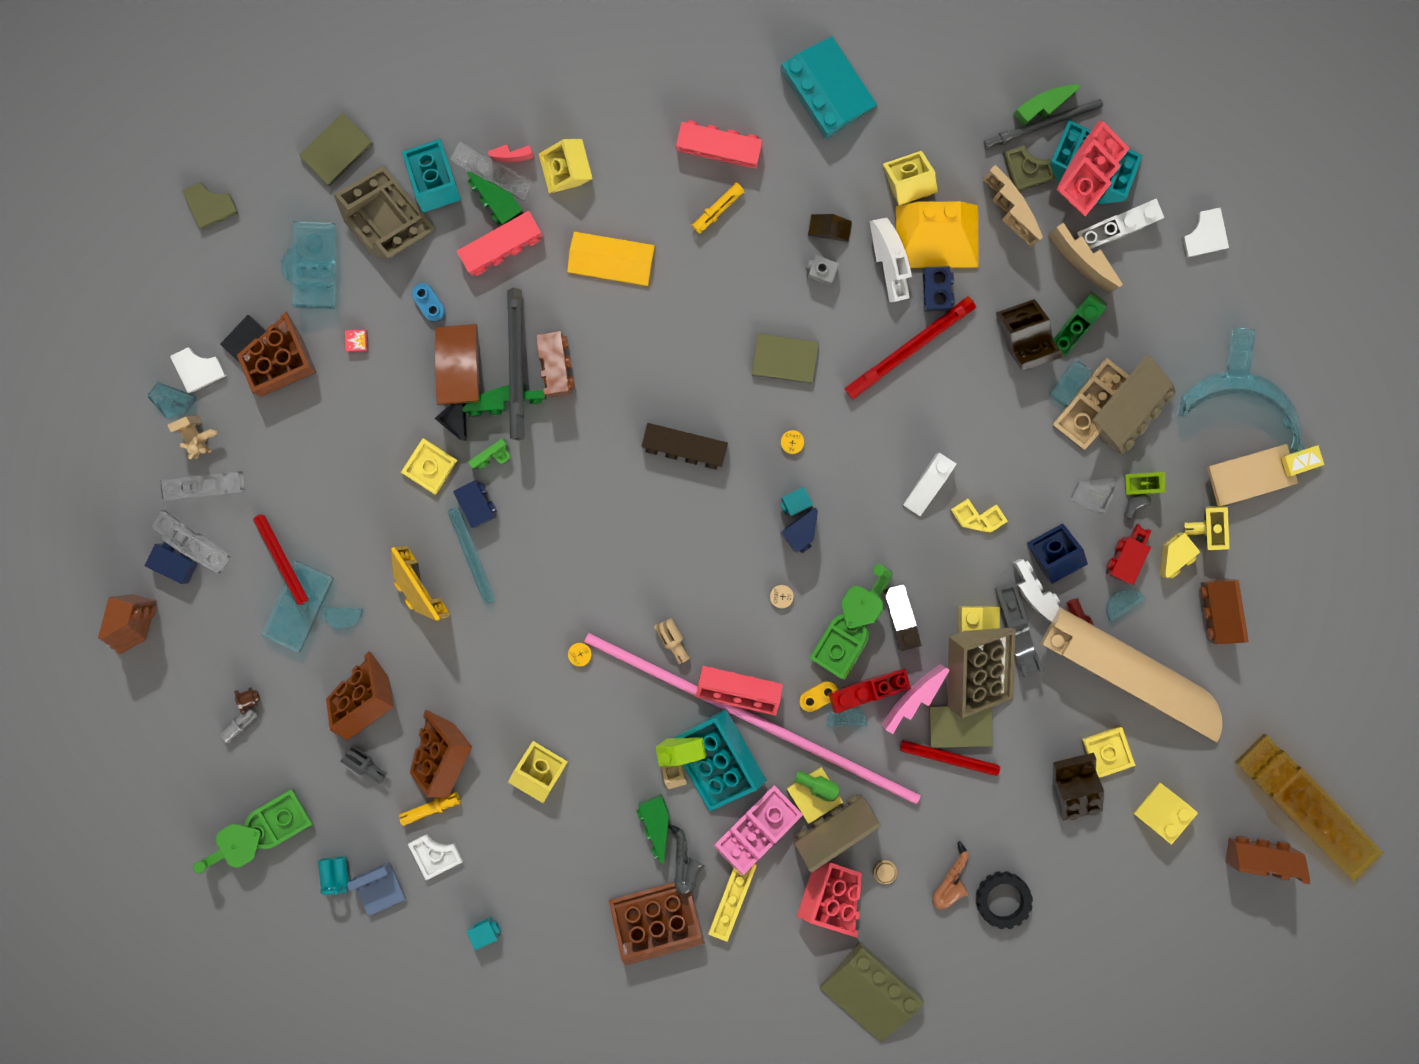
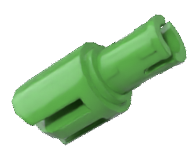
(820, 786)

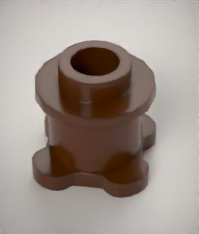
(247, 699)

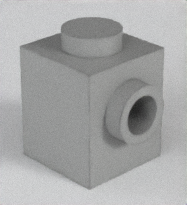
(822, 270)

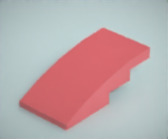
(1092, 168)

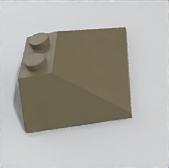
(382, 214)

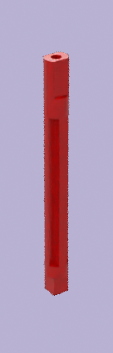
(909, 348)

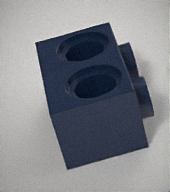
(931, 288)

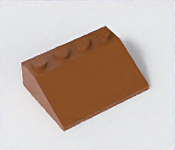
(655, 923)

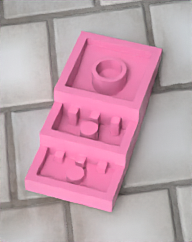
(921, 691)
(758, 830)

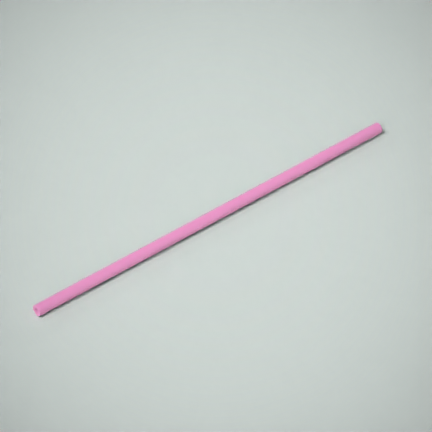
(755, 720)

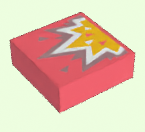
(356, 340)

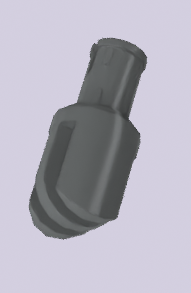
(362, 764)

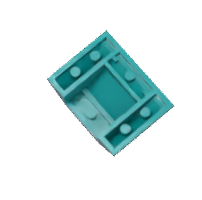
(1069, 144)

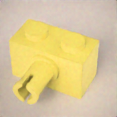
(1214, 527)

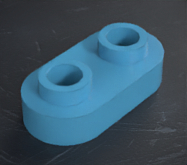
(428, 301)

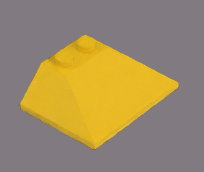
(939, 233)
(413, 589)

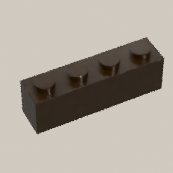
(684, 445)

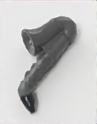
(685, 873)

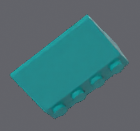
(827, 86)
(729, 765)

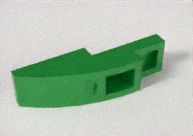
(495, 401)

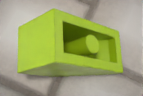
(680, 751)

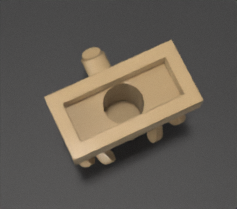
(193, 440)

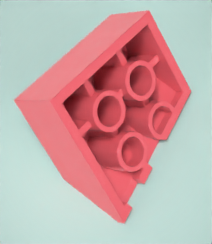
(832, 898)

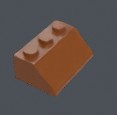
(1224, 611)

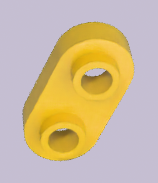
(817, 695)

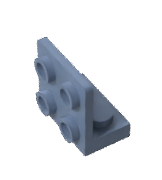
(378, 888)

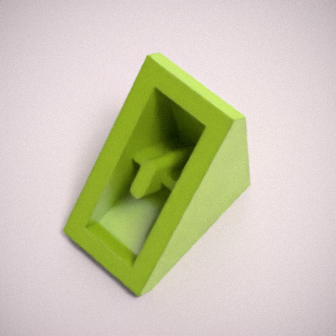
(1145, 483)

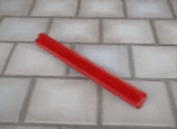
(280, 559)
(949, 758)

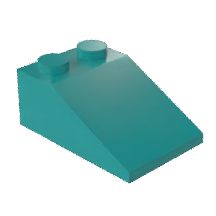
(431, 175)

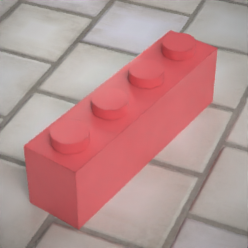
(718, 144)
(500, 243)
(739, 690)

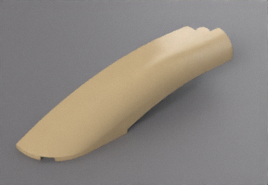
(1134, 673)

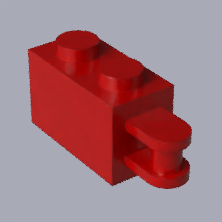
(1129, 556)

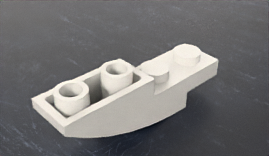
(1122, 224)
(893, 256)
(1043, 603)

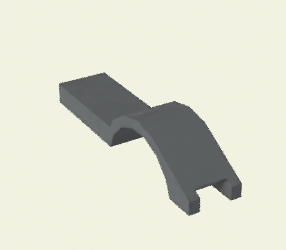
(1016, 618)

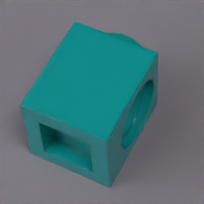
(796, 501)
(483, 933)

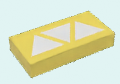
(1302, 460)

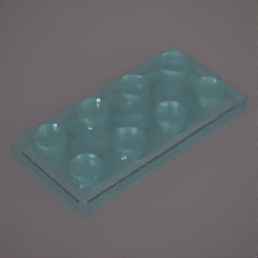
(292, 622)

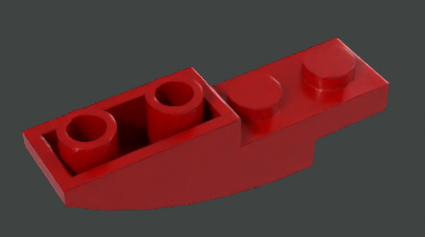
(869, 690)

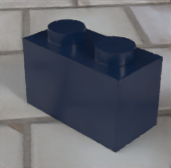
(475, 503)
(171, 563)

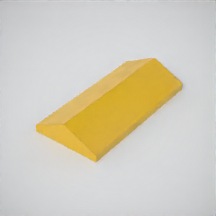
(610, 258)

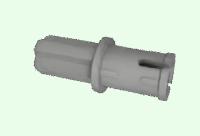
(238, 725)

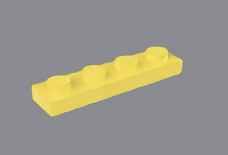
(730, 903)

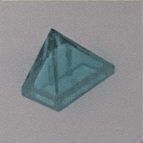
(170, 400)

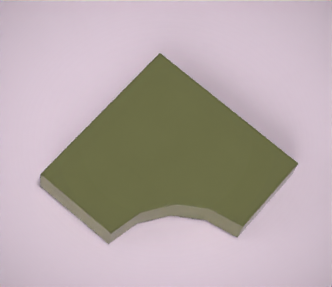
(1027, 170)
(207, 206)

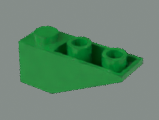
(499, 200)
(1079, 322)
(656, 818)

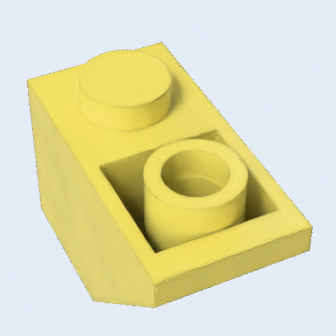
(1176, 554)

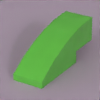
(1044, 103)

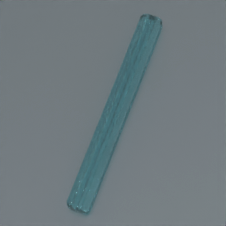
(471, 555)

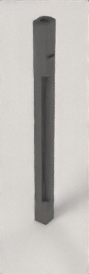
(516, 405)

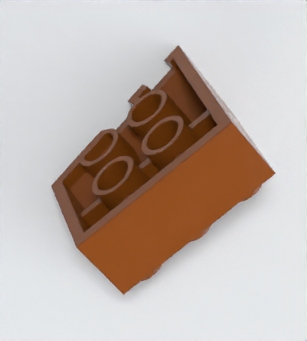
(276, 358)
(126, 621)
(359, 699)
(439, 757)
(1263, 858)

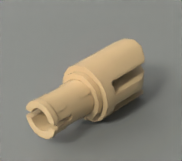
(672, 639)

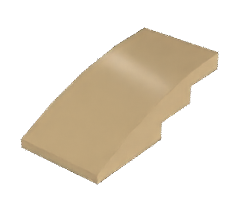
(1018, 215)
(1092, 266)
(1077, 418)
(1250, 475)

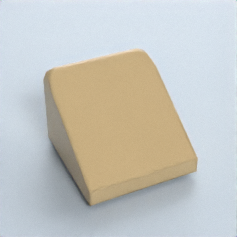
(673, 776)

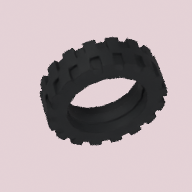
(1004, 921)

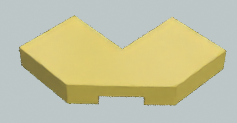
(969, 517)

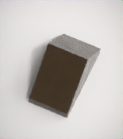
(830, 227)

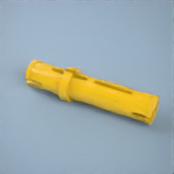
(710, 215)
(438, 805)

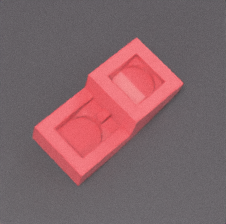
(503, 154)

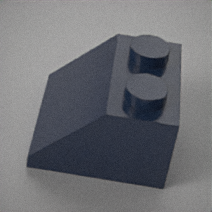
(801, 532)
(1057, 553)

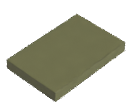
(336, 149)
(785, 358)
(951, 730)

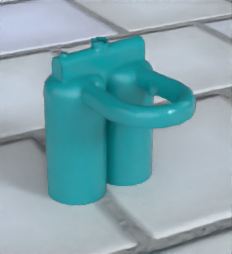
(333, 875)

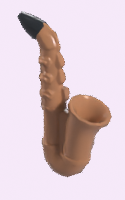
(949, 892)

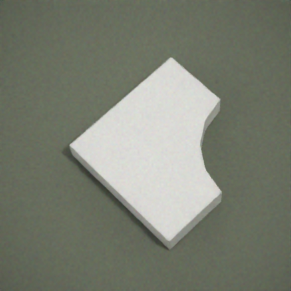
(1208, 235)
(196, 371)
(434, 857)

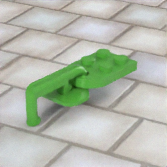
(840, 645)
(277, 823)

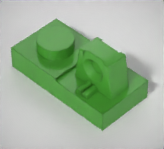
(497, 450)

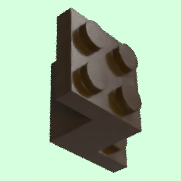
(1028, 335)
(1078, 787)

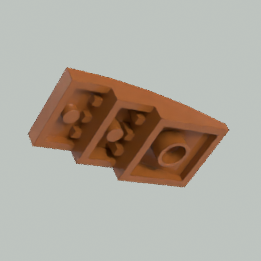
(457, 364)

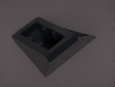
(454, 420)

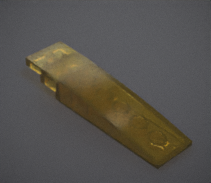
(1309, 807)

